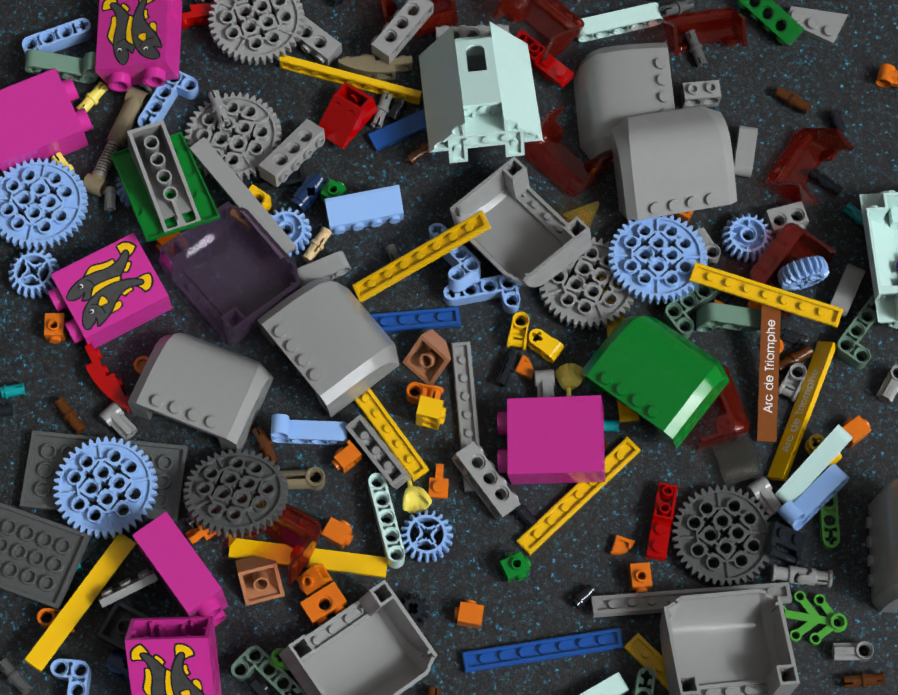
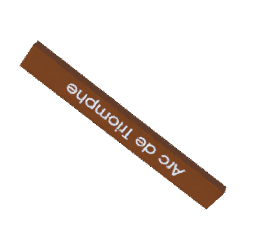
(768, 374)

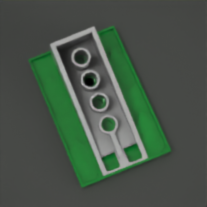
(163, 182)

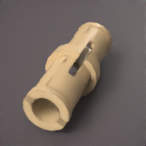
(316, 245)

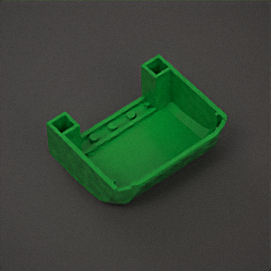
(656, 375)

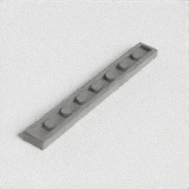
(238, 191)
(465, 399)

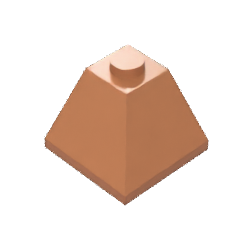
(428, 357)
(259, 579)

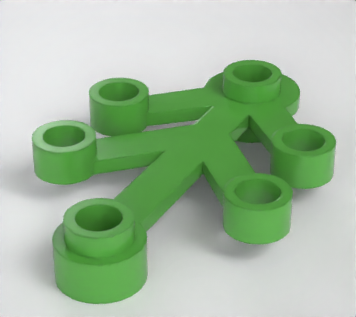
(812, 618)

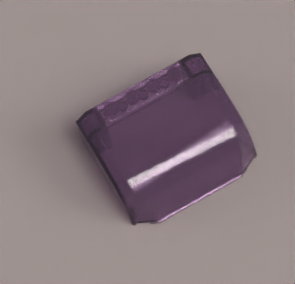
(230, 271)

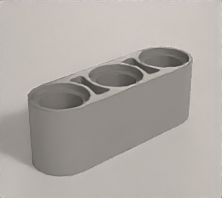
(745, 151)
(326, 267)
(847, 288)

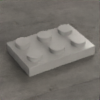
(127, 587)

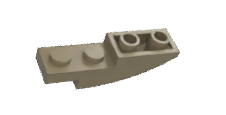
(367, 66)

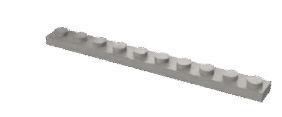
(655, 601)

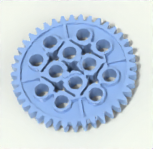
(44, 175)
(658, 287)
(73, 493)

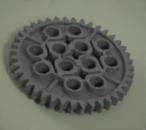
(241, 480)
(688, 537)

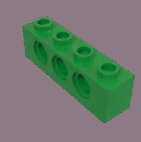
(792, 28)

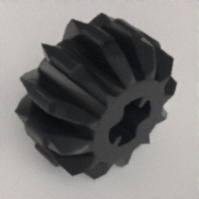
(421, 608)

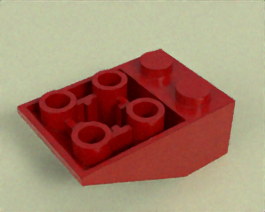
(347, 114)

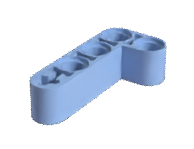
(56, 35)
(164, 103)
(465, 265)
(481, 294)
(307, 432)
(800, 511)
(70, 674)

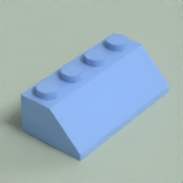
(364, 209)

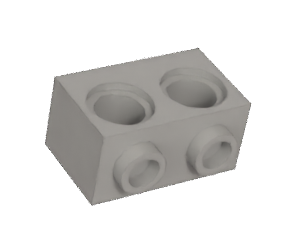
(700, 93)
(784, 216)

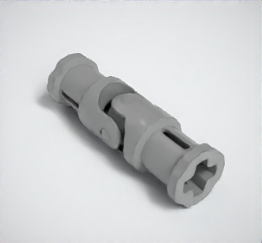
(804, 575)

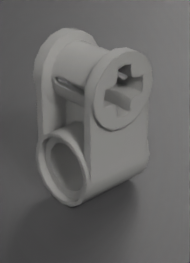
(791, 385)

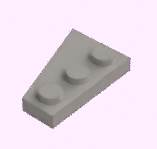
(819, 24)

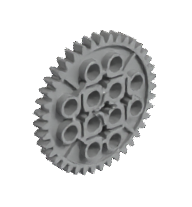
(242, 45)
(262, 122)
(599, 312)

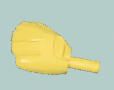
(569, 377)
(415, 499)

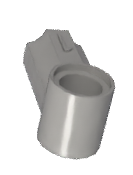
(710, 246)
(544, 382)
(889, 386)
(115, 418)
(763, 492)
(850, 651)

